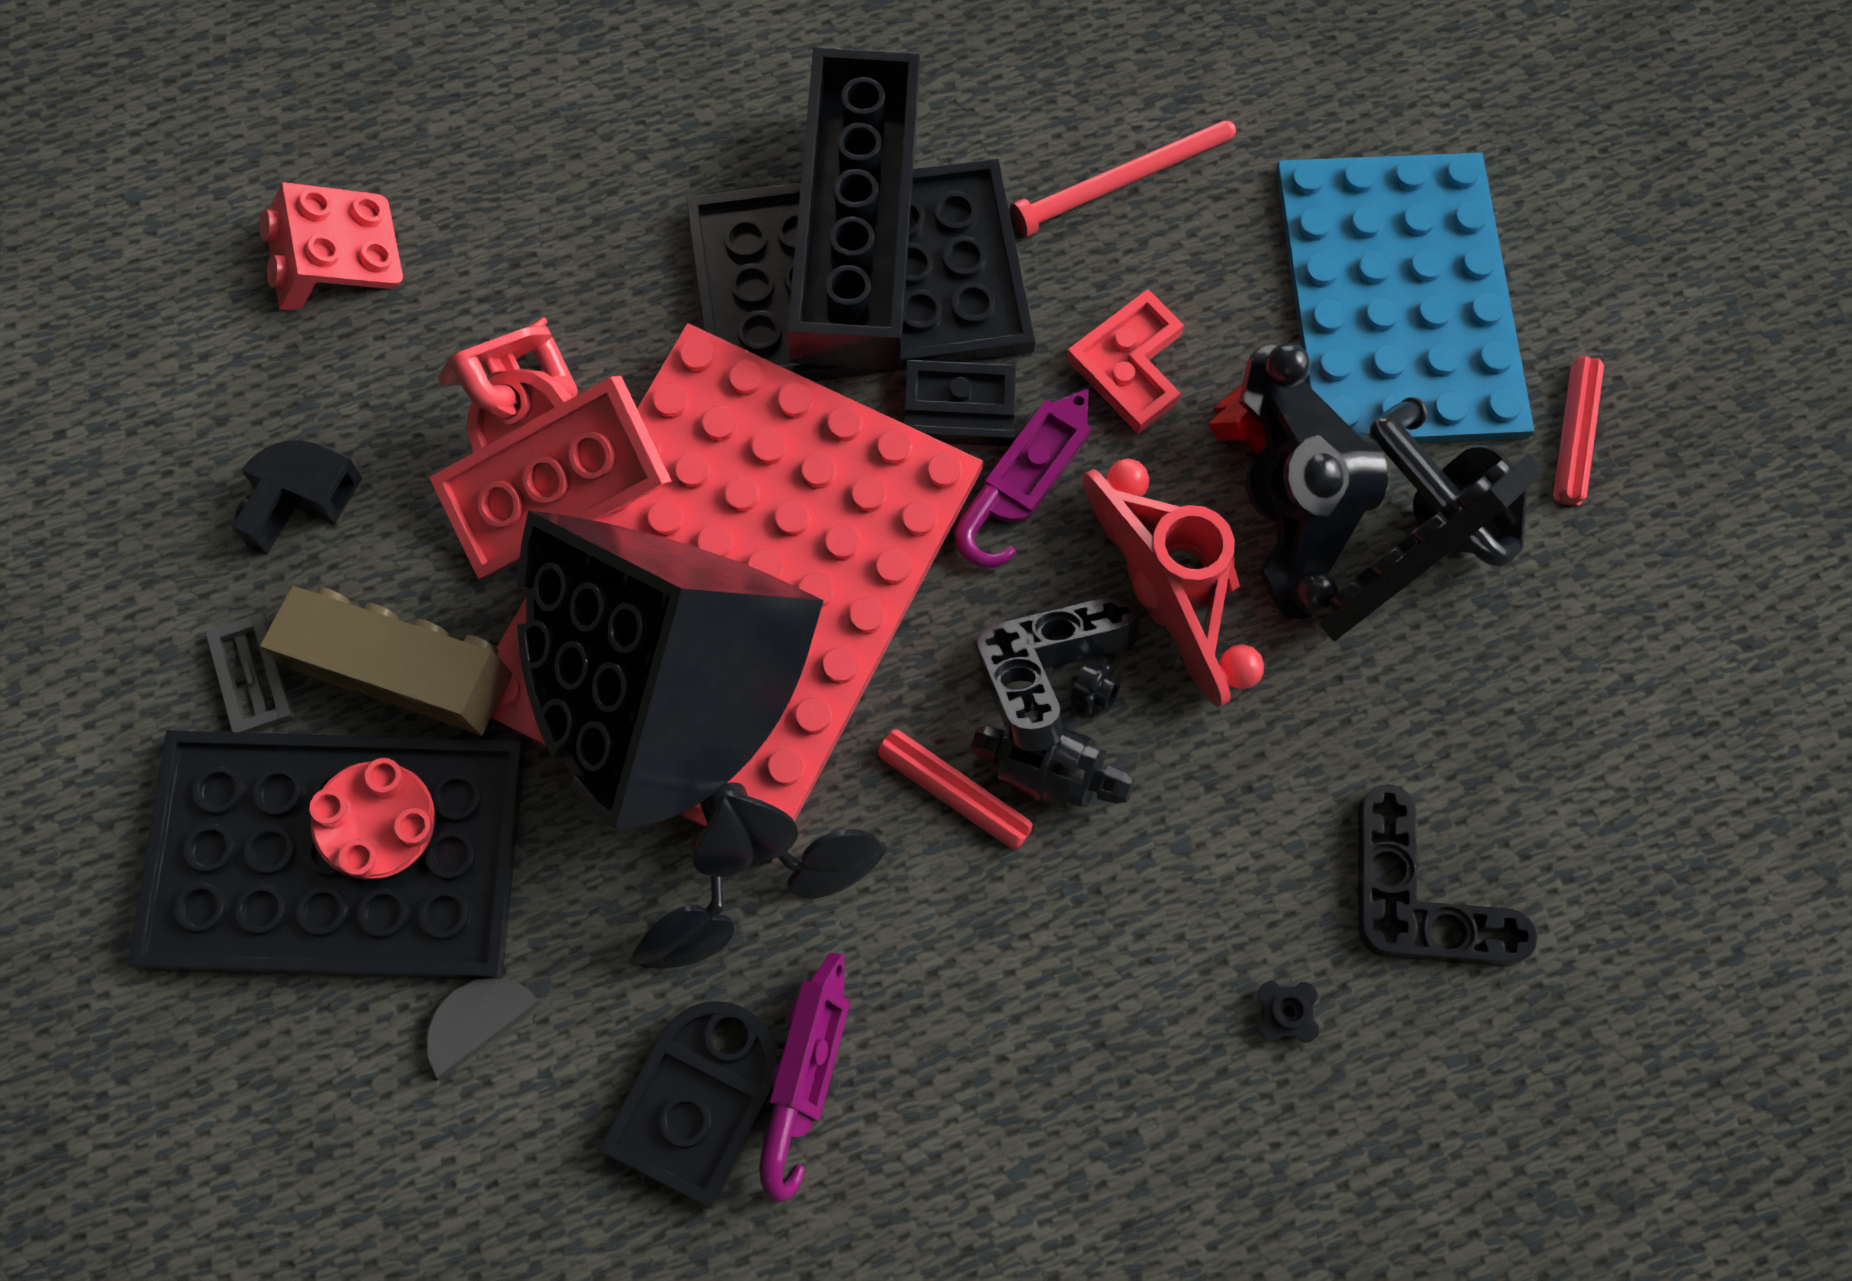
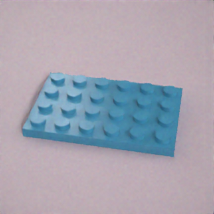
(1404, 293)

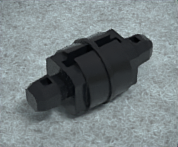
(1045, 781)

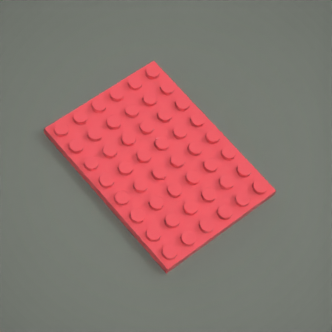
(806, 494)

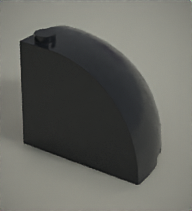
(653, 662)

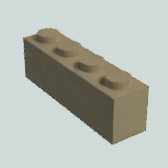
(388, 658)

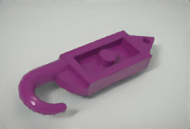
(1025, 474)
(803, 1072)

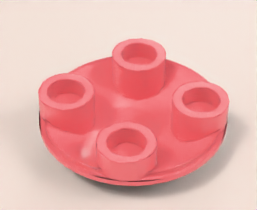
(372, 819)

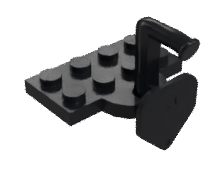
(1464, 507)

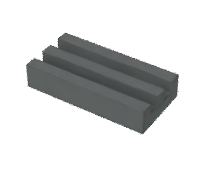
(263, 718)

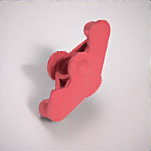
(1171, 593)

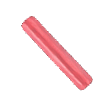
(1578, 431)
(955, 789)

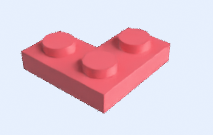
(1118, 355)

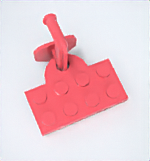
(538, 447)

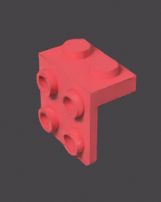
(328, 239)

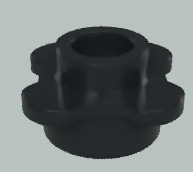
(1275, 1024)

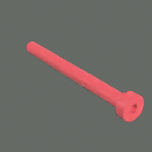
(1028, 216)

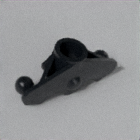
(1308, 479)

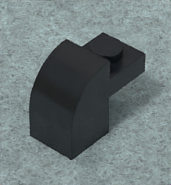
(289, 478)

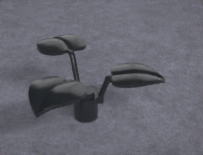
(740, 836)

